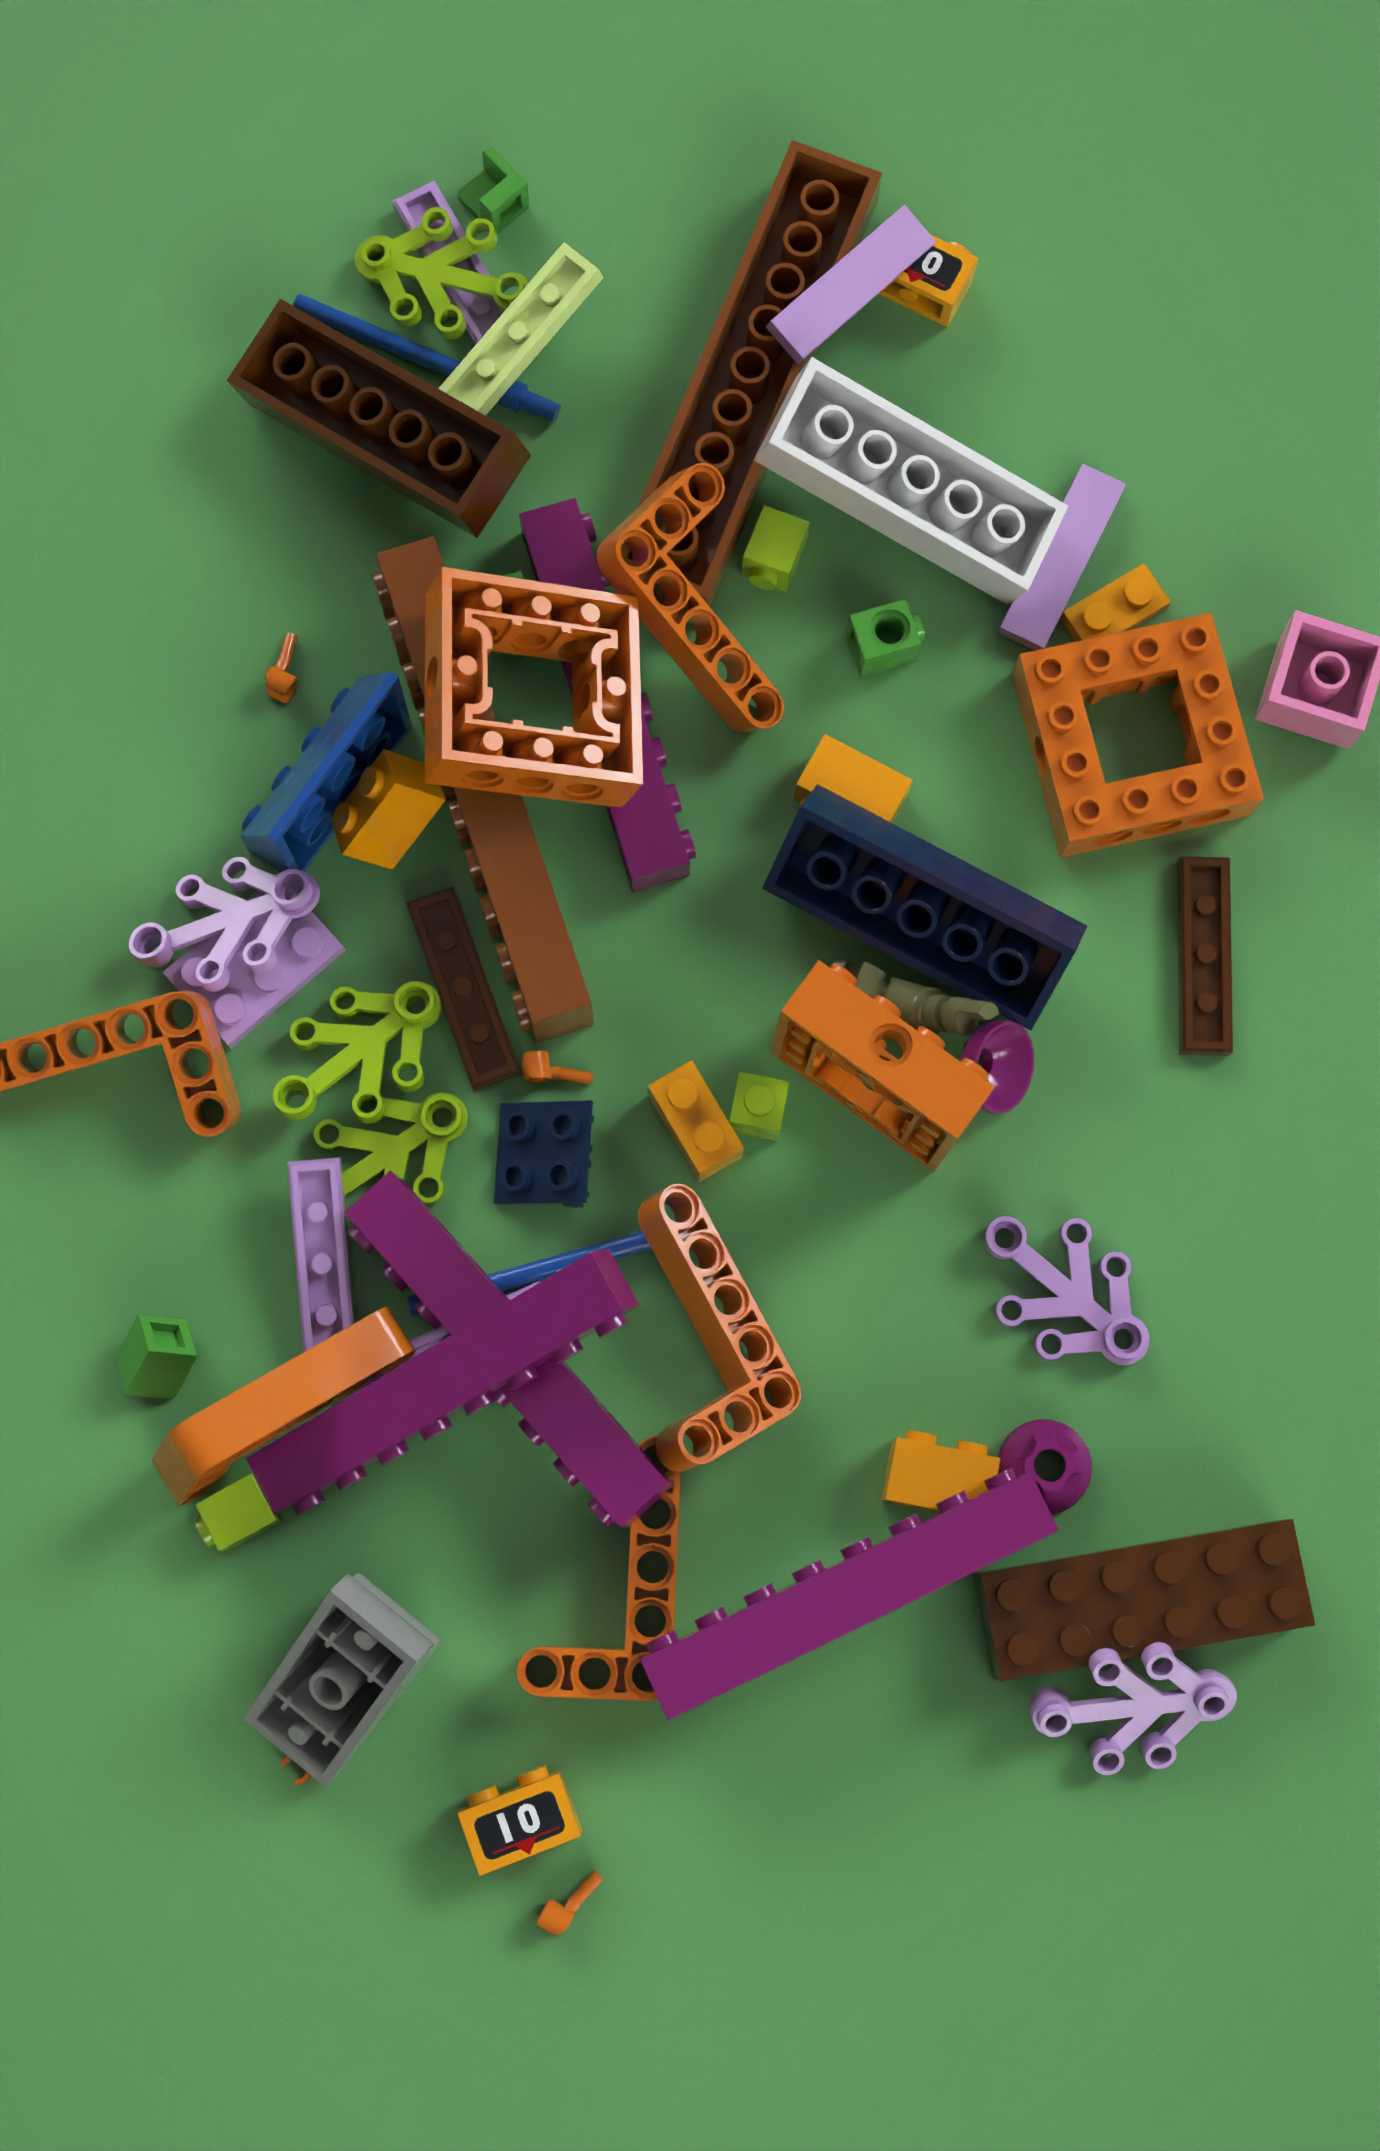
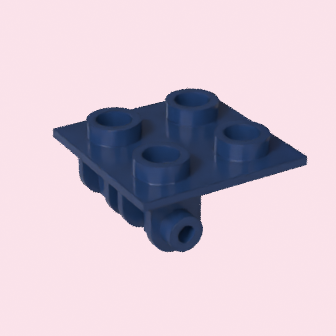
(544, 1153)

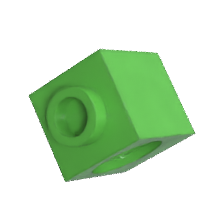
(873, 654)

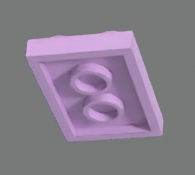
(253, 997)

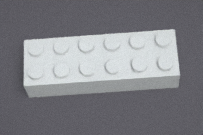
(911, 482)

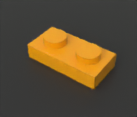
(1117, 606)

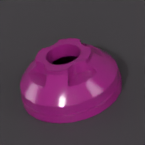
(1007, 1060)
(1042, 1434)

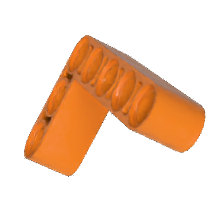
(684, 603)
(113, 1042)
(717, 1331)
(208, 1442)
(639, 1594)

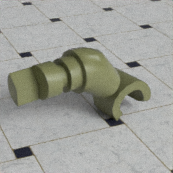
(921, 1003)

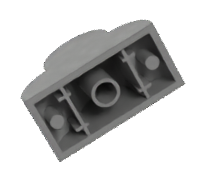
(341, 1677)

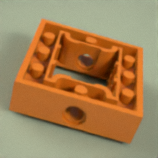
(592, 629)
(1097, 815)
(836, 1042)

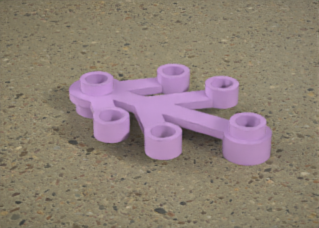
(232, 921)
(1073, 1296)
(1139, 1707)

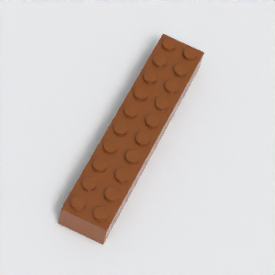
(744, 373)
(498, 828)

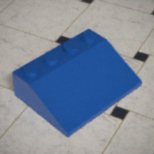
(300, 810)

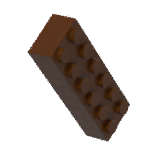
(379, 418)
(1142, 1594)

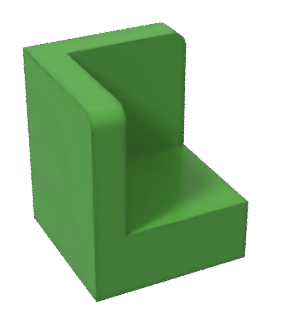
(496, 192)
(156, 1356)

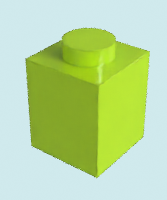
(774, 549)
(758, 1106)
(235, 1515)

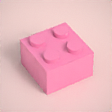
(1321, 680)

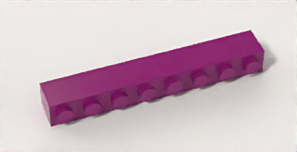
(646, 826)
(443, 1381)
(556, 1403)
(847, 1594)

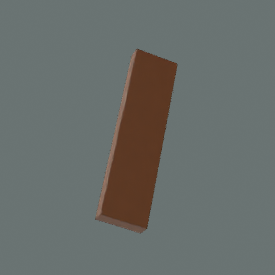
(1204, 956)
(463, 989)

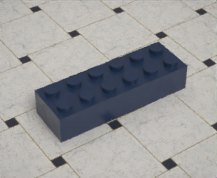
(923, 906)

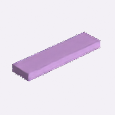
(850, 284)
(477, 310)
(1038, 610)
(320, 1248)

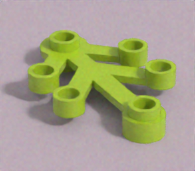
(434, 270)
(364, 1046)
(393, 1151)

